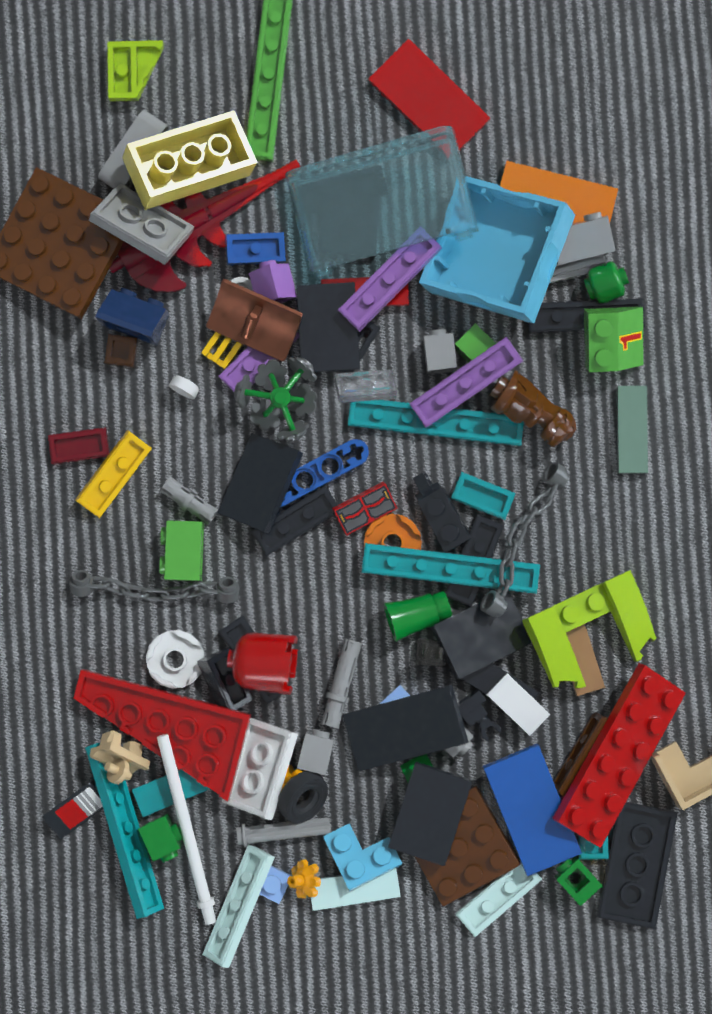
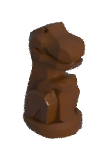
(524, 402)

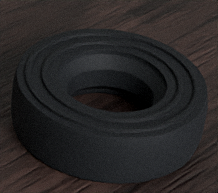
(294, 789)

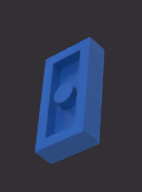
(254, 248)

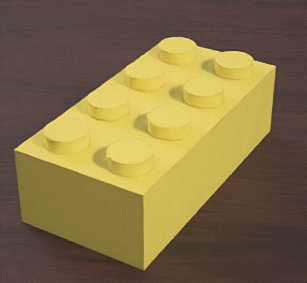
(189, 160)

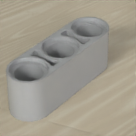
(114, 169)

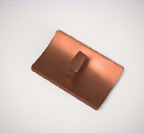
(254, 320)

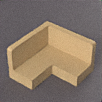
(684, 782)

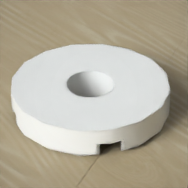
(158, 653)

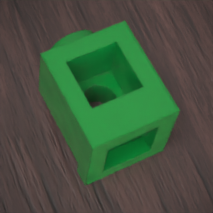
(582, 889)

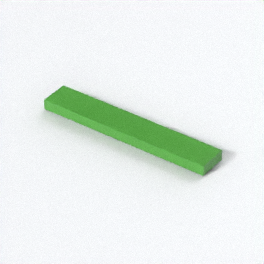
(268, 78)

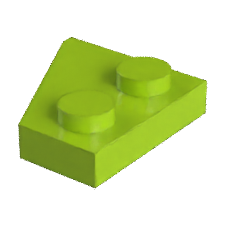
(131, 67)

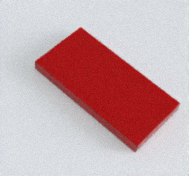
(427, 94)

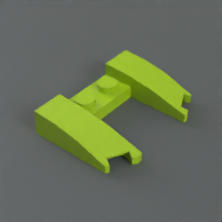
(549, 627)

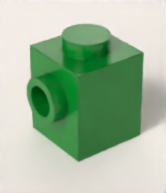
(161, 838)

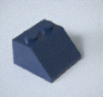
(133, 316)

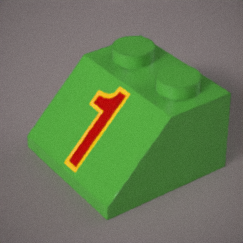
(613, 338)

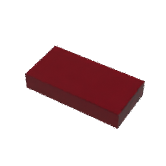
(78, 445)

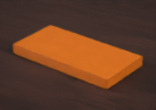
(580, 195)

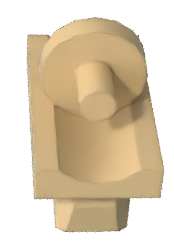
(118, 760)

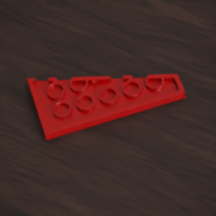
(202, 735)

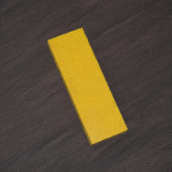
(113, 474)

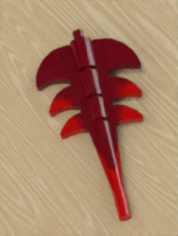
(206, 219)

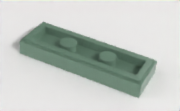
(632, 430)

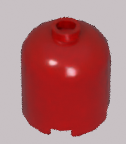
(264, 662)

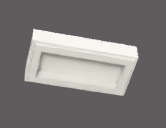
(518, 704)

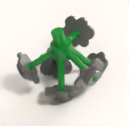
(266, 411)

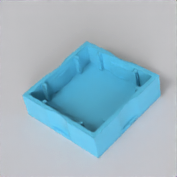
(509, 257)

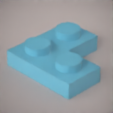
(360, 865)

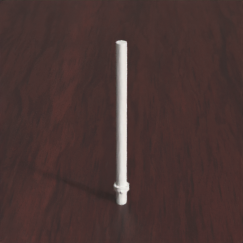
(205, 902)

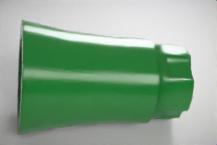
(416, 614)

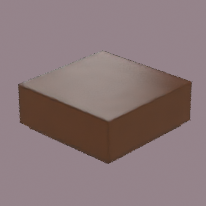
(121, 350)

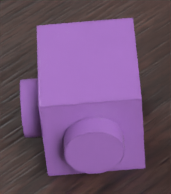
(273, 281)

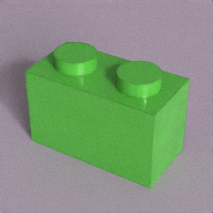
(182, 551)

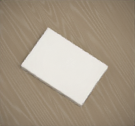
(262, 768)

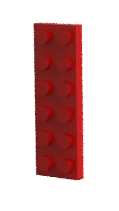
(619, 755)

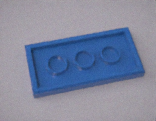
(527, 806)

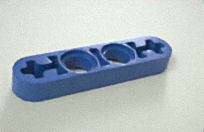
(321, 478)

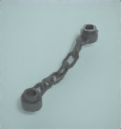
(82, 585)
(494, 603)

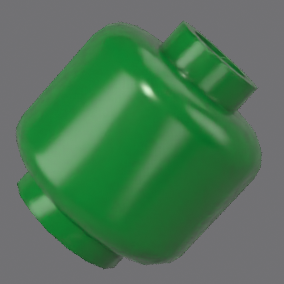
(606, 282)

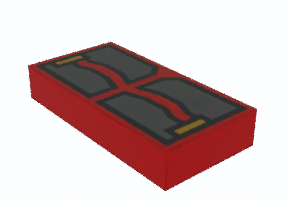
(364, 508)

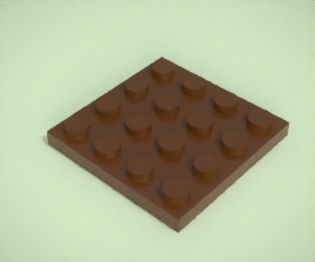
(54, 247)

